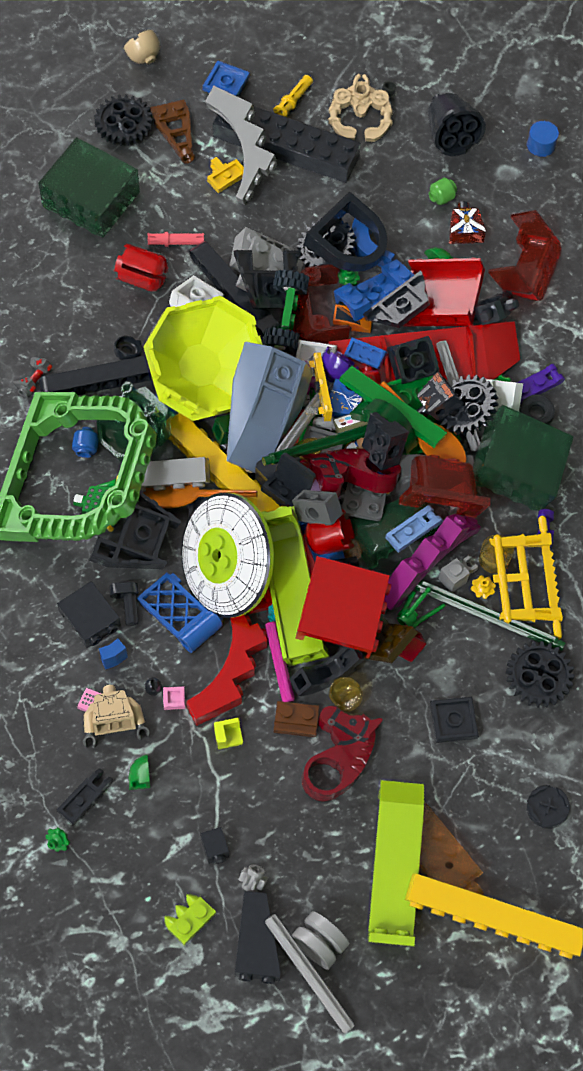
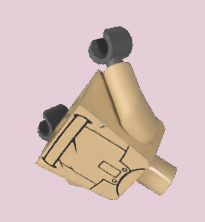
(112, 713)

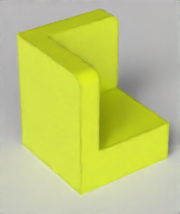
(228, 733)

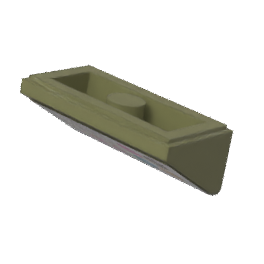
(346, 423)

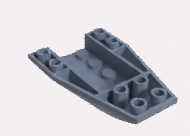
(264, 402)

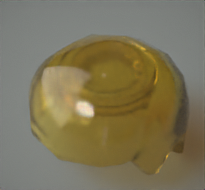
(346, 694)

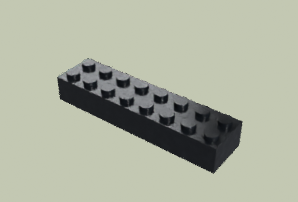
(299, 144)

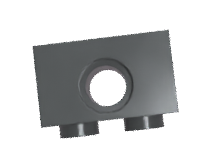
(317, 507)

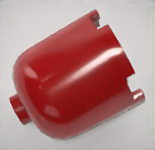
(330, 538)

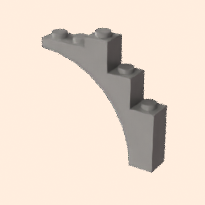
(256, 160)

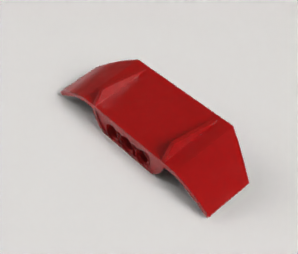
(475, 349)

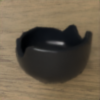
(127, 347)

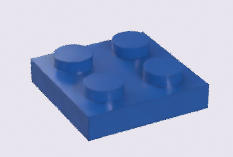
(226, 78)

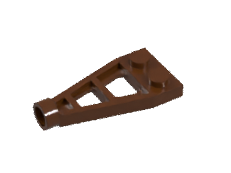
(172, 112)

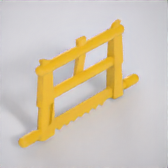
(529, 613)

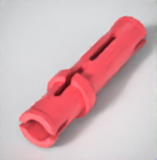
(175, 239)

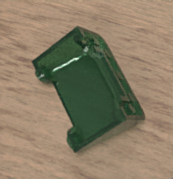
(372, 533)

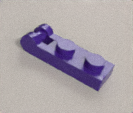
(539, 383)

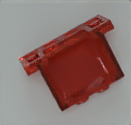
(444, 483)

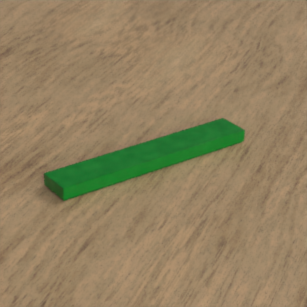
(370, 390)

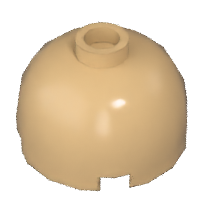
(143, 48)

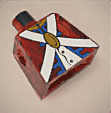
(466, 225)

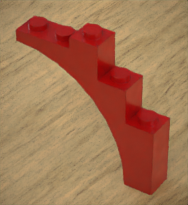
(223, 692)

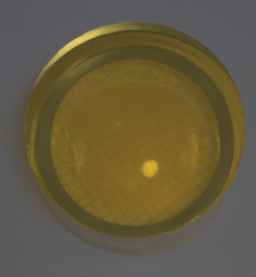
(487, 556)

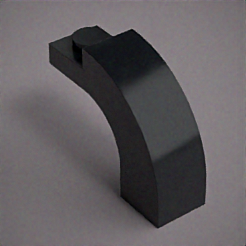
(321, 676)

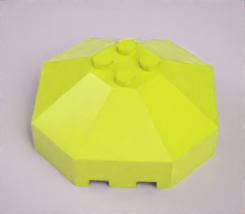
(197, 354)

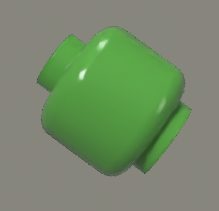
(442, 191)

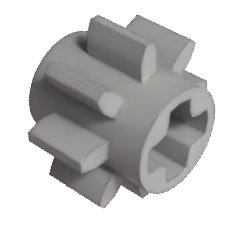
(253, 878)

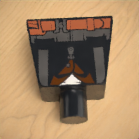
(438, 398)

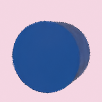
(542, 138)

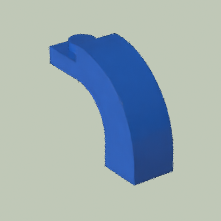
(365, 245)

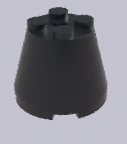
(454, 124)

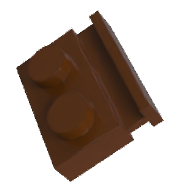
(296, 719)

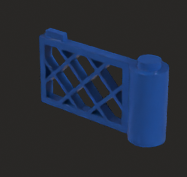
(200, 626)

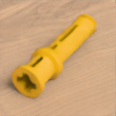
(289, 101)

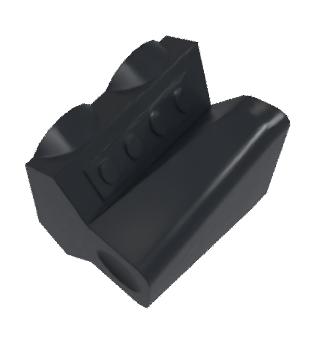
(413, 360)

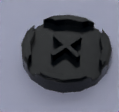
(548, 806)

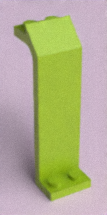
(290, 586)
(395, 862)

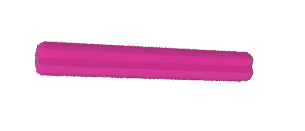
(279, 664)

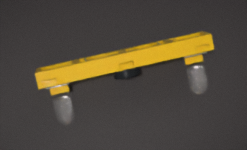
(321, 388)

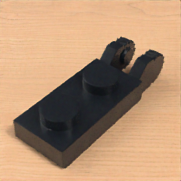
(83, 797)

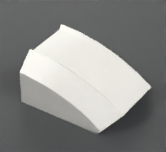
(191, 291)
(508, 393)

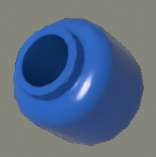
(85, 442)

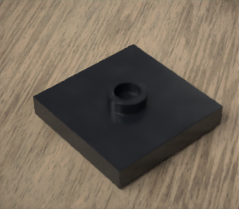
(454, 719)

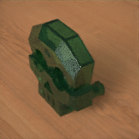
(157, 414)

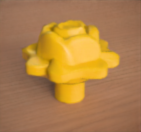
(483, 587)

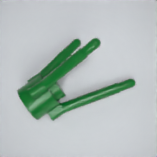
(409, 616)

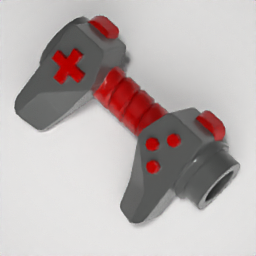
(28, 385)

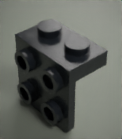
(288, 481)

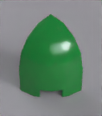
(436, 252)
(139, 773)

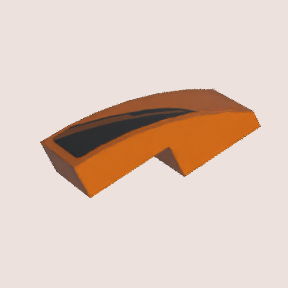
(343, 317)

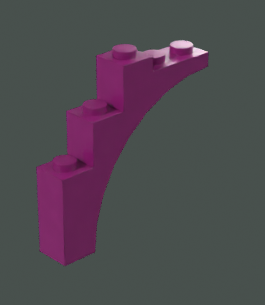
(431, 550)

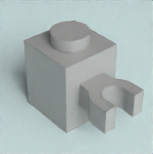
(456, 574)

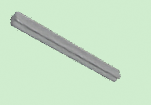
(451, 373)
(302, 422)
(309, 973)

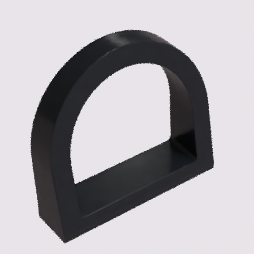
(356, 208)

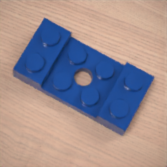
(364, 295)

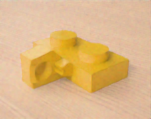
(224, 174)

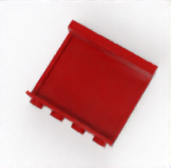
(451, 289)
(344, 605)

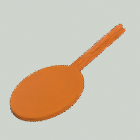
(446, 449)
(180, 497)

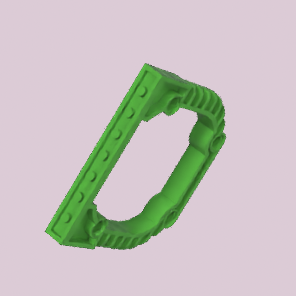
(64, 409)

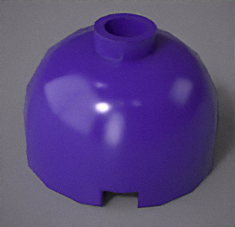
(335, 364)

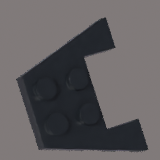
(260, 282)

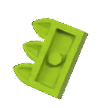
(189, 919)

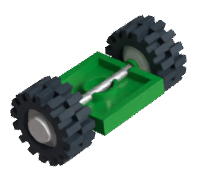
(292, 284)

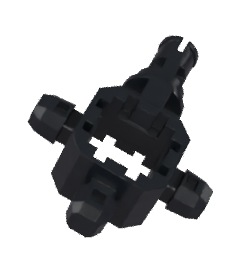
(495, 308)

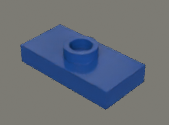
(365, 353)

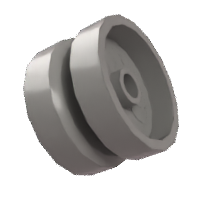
(320, 940)

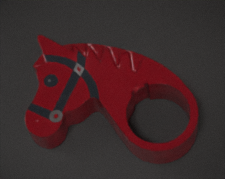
(350, 466)
(353, 746)

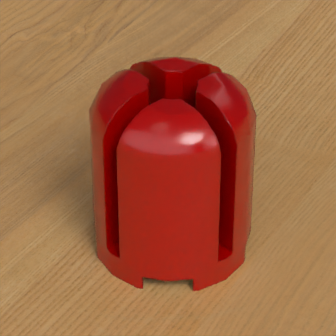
(141, 268)

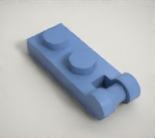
(413, 528)

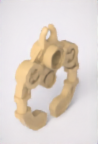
(360, 102)

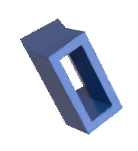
(113, 654)

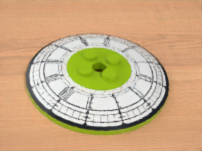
(246, 563)

